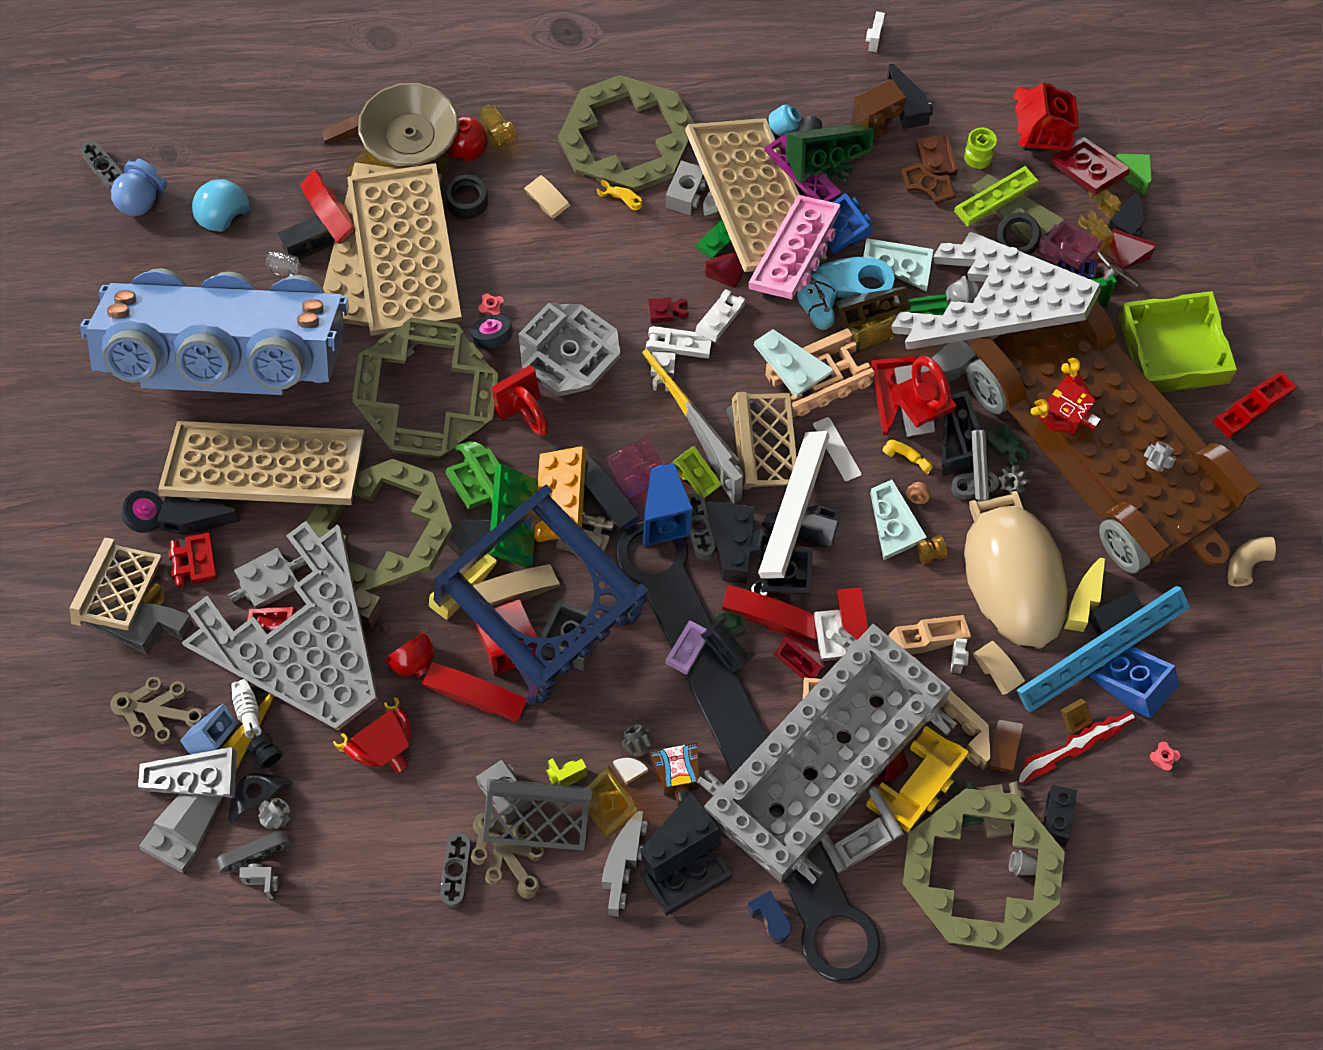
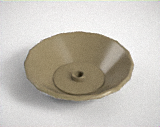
(405, 110)

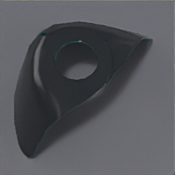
(242, 802)

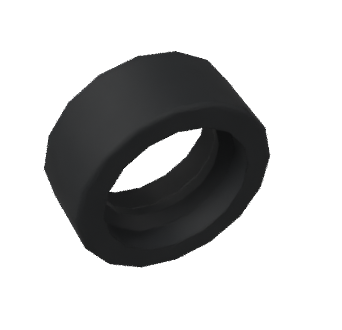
(466, 182)
(1020, 217)

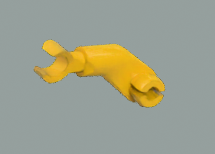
(627, 195)
(895, 446)

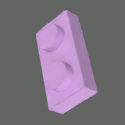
(687, 648)

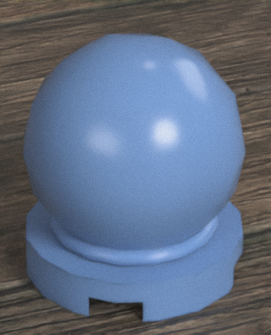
(137, 188)

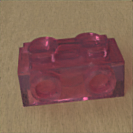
(1068, 244)

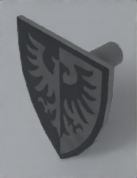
(1115, 268)

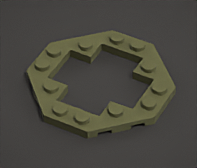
(610, 169)
(384, 416)
(428, 507)
(1028, 834)

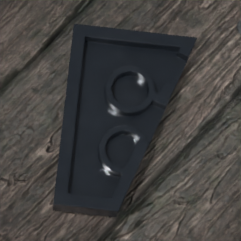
(688, 883)

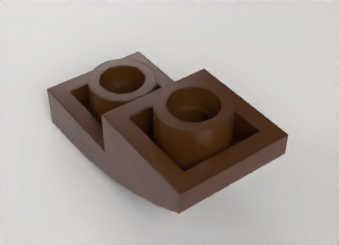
(1005, 746)

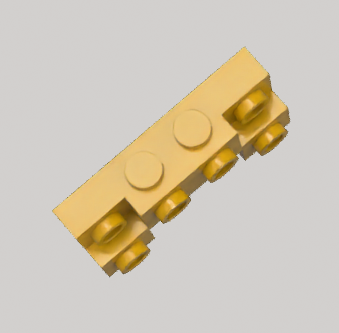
(927, 782)

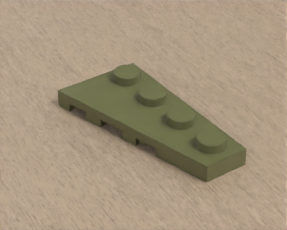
(1044, 217)

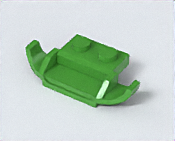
(475, 475)

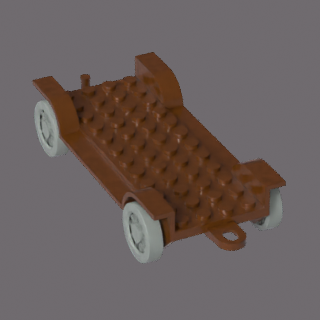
(1145, 508)

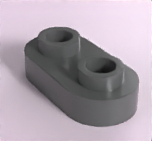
(967, 482)

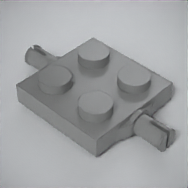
(266, 578)

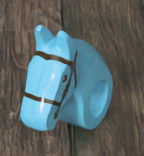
(841, 280)

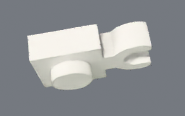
(873, 34)
(667, 361)
(959, 656)

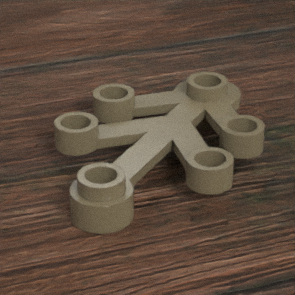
(153, 709)
(506, 852)

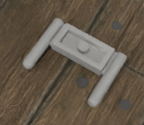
(865, 840)

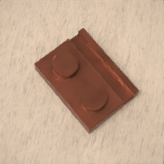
(937, 155)

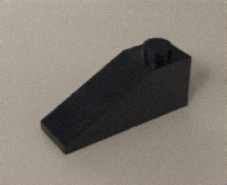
(916, 108)

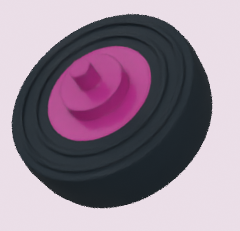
(491, 331)
(141, 511)

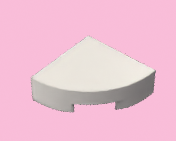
(709, 205)
(630, 769)

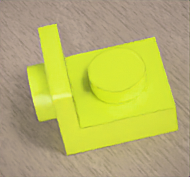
(569, 774)

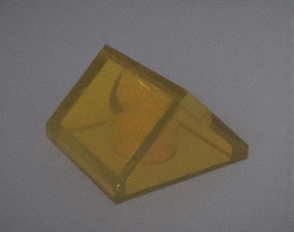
(872, 333)
(610, 803)

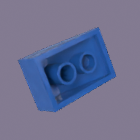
(1138, 680)

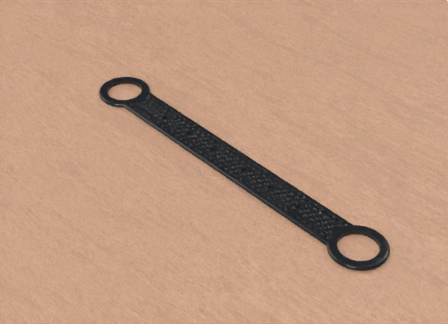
(738, 736)

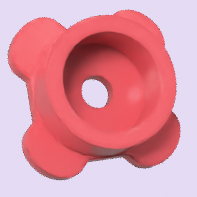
(490, 310)
(1160, 761)

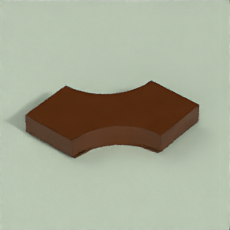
(937, 187)

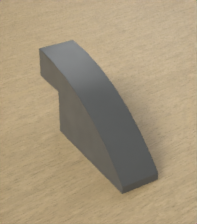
(146, 626)

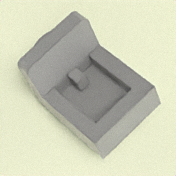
(258, 875)

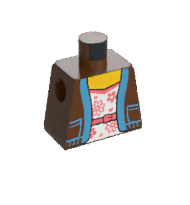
(676, 769)

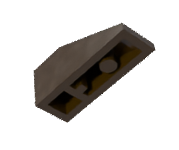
(872, 306)

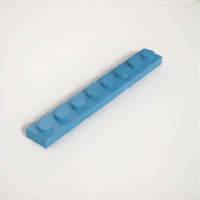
(1103, 649)

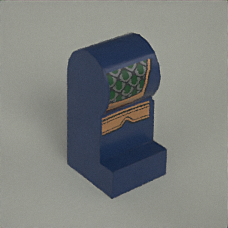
(772, 917)

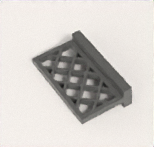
(536, 791)

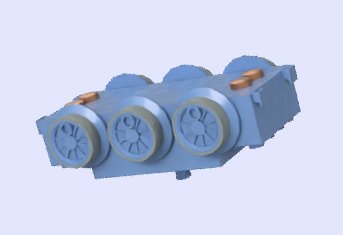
(216, 333)

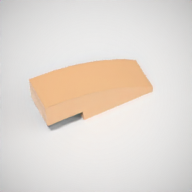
(930, 634)

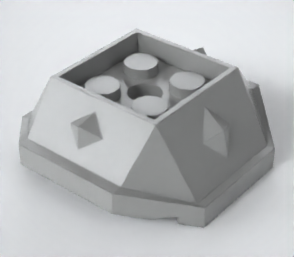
(563, 330)

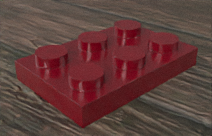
(1090, 166)

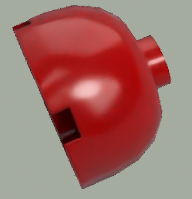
(470, 139)
(412, 657)

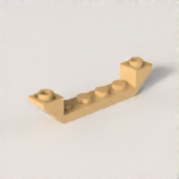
(973, 725)

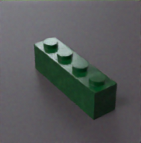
(823, 148)

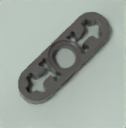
(102, 157)
(707, 534)
(253, 852)
(464, 853)

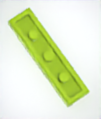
(996, 196)

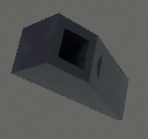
(191, 516)
(817, 525)

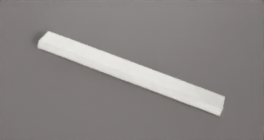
(794, 505)

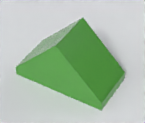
(1140, 170)

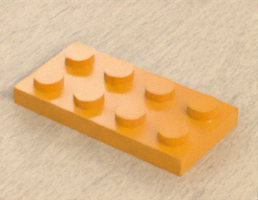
(566, 477)

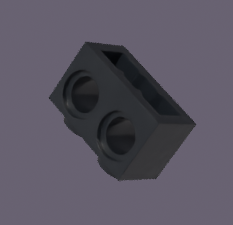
(1059, 813)

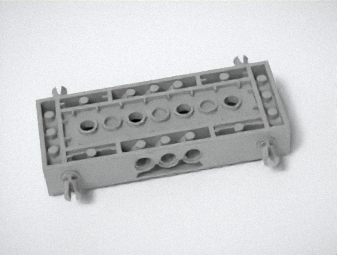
(808, 740)

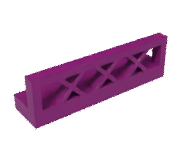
(819, 183)

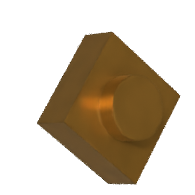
(1076, 716)

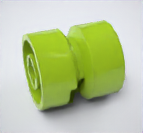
(980, 148)

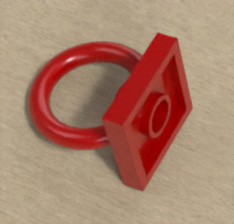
(925, 394)
(516, 395)

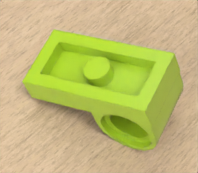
(695, 469)

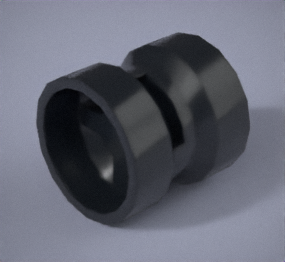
(263, 748)

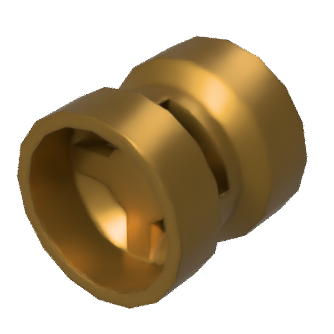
(931, 549)

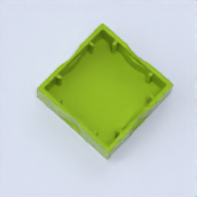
(1178, 341)

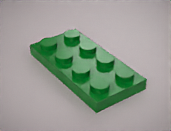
(509, 493)

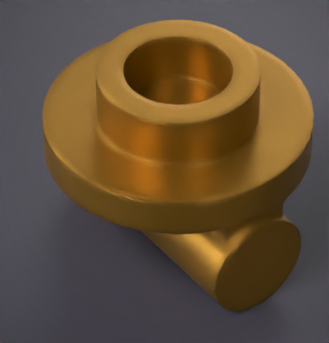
(154, 595)

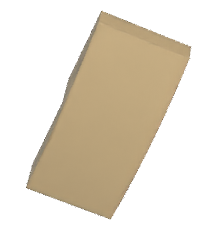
(547, 196)
(998, 664)

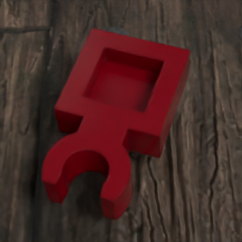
(663, 309)

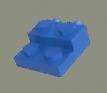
(849, 225)

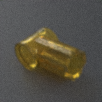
(499, 130)

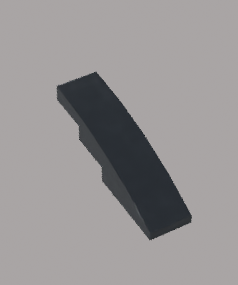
(608, 496)

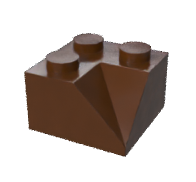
(878, 105)

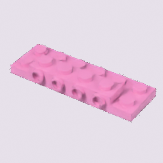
(796, 248)

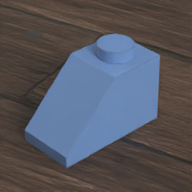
(210, 731)

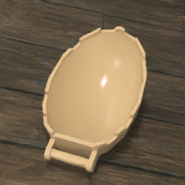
(1015, 571)

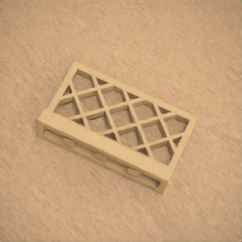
(745, 443)
(93, 583)

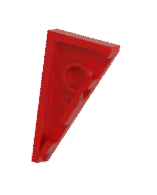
(883, 382)

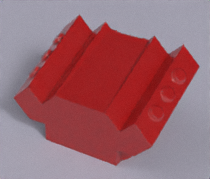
(1046, 117)

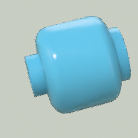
(784, 120)

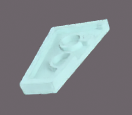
(907, 261)
(791, 363)
(894, 520)

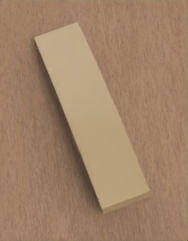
(518, 585)

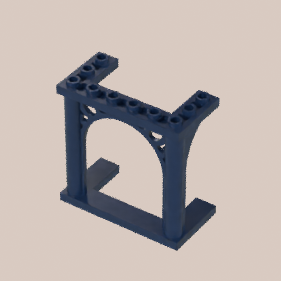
(534, 669)

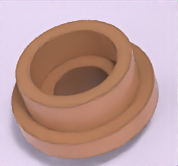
(918, 493)

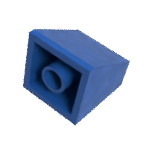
(667, 507)

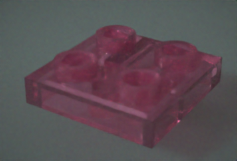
(633, 466)

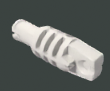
(246, 707)

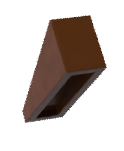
(342, 130)

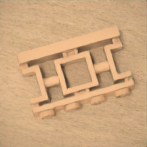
(835, 387)

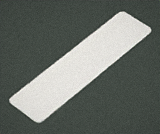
(838, 450)

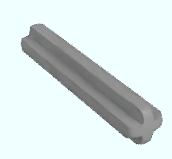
(980, 465)

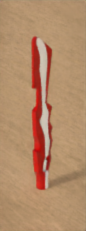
(1075, 745)

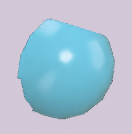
(218, 204)

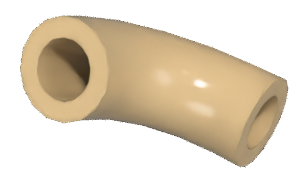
(1246, 557)

